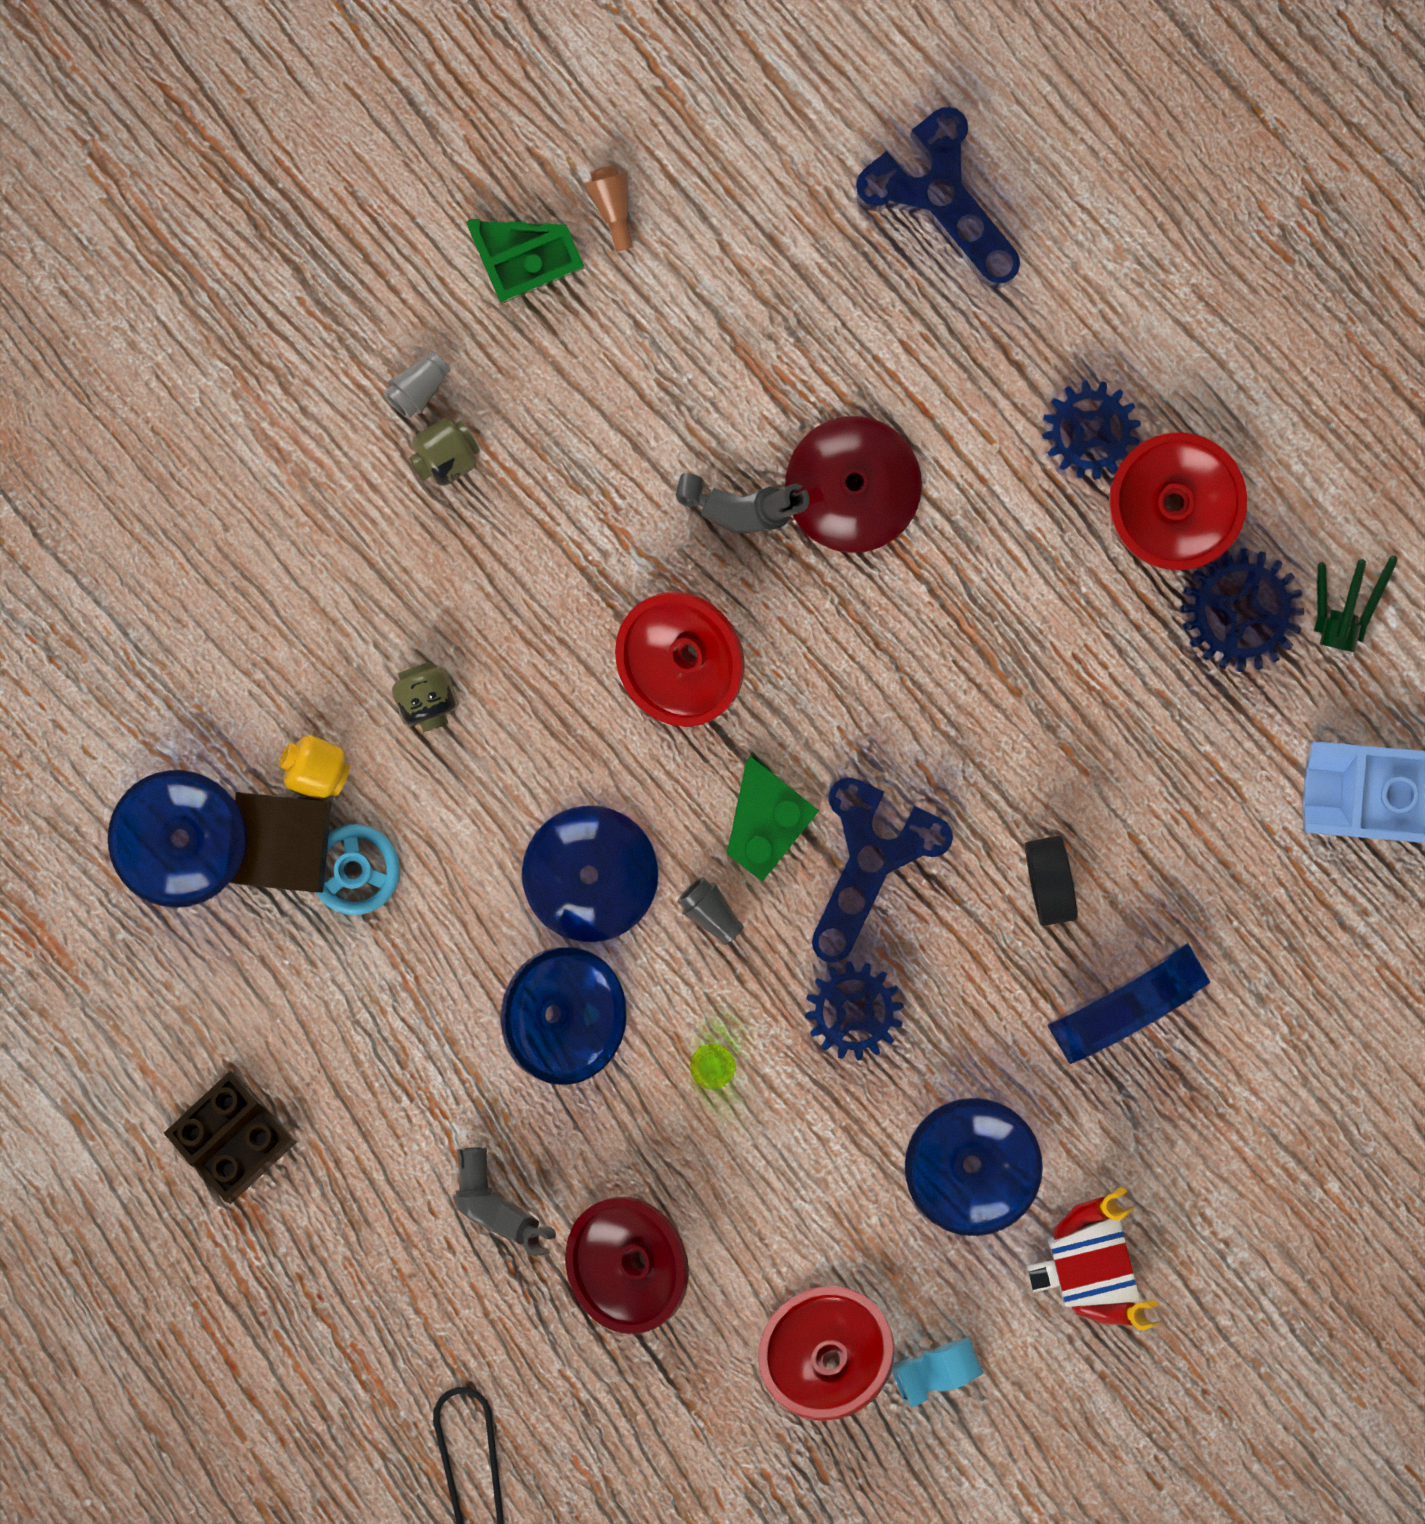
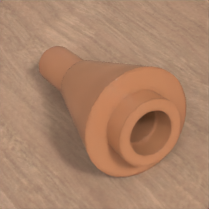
(610, 196)

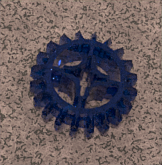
(1233, 631)

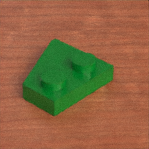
(524, 255)
(766, 820)

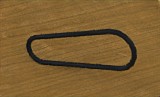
(492, 1451)

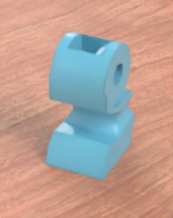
(936, 1369)

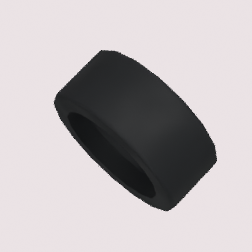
(1051, 880)

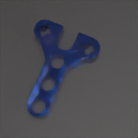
(911, 195)
(896, 851)

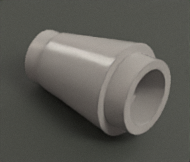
(416, 385)

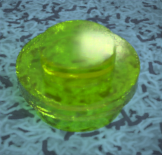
(712, 1066)

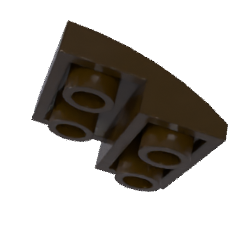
(284, 842)
(230, 1137)

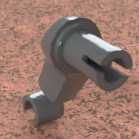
(752, 513)
(490, 1209)

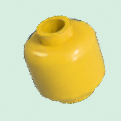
(314, 768)

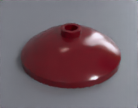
(860, 518)
(607, 1267)

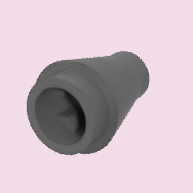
(709, 909)

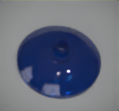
(144, 845)
(624, 867)
(585, 1018)
(981, 1199)

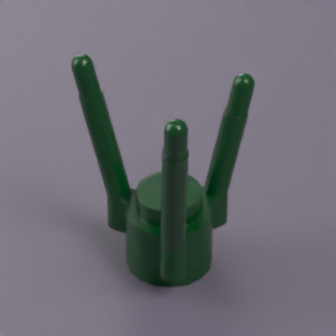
(1341, 628)

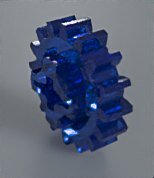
(1072, 418)
(869, 1023)

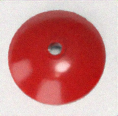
(1210, 497)
(663, 673)
(811, 1332)

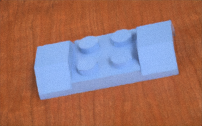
(1364, 792)

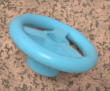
(386, 883)

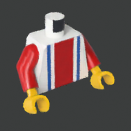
(1094, 1265)

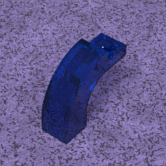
(1129, 1005)

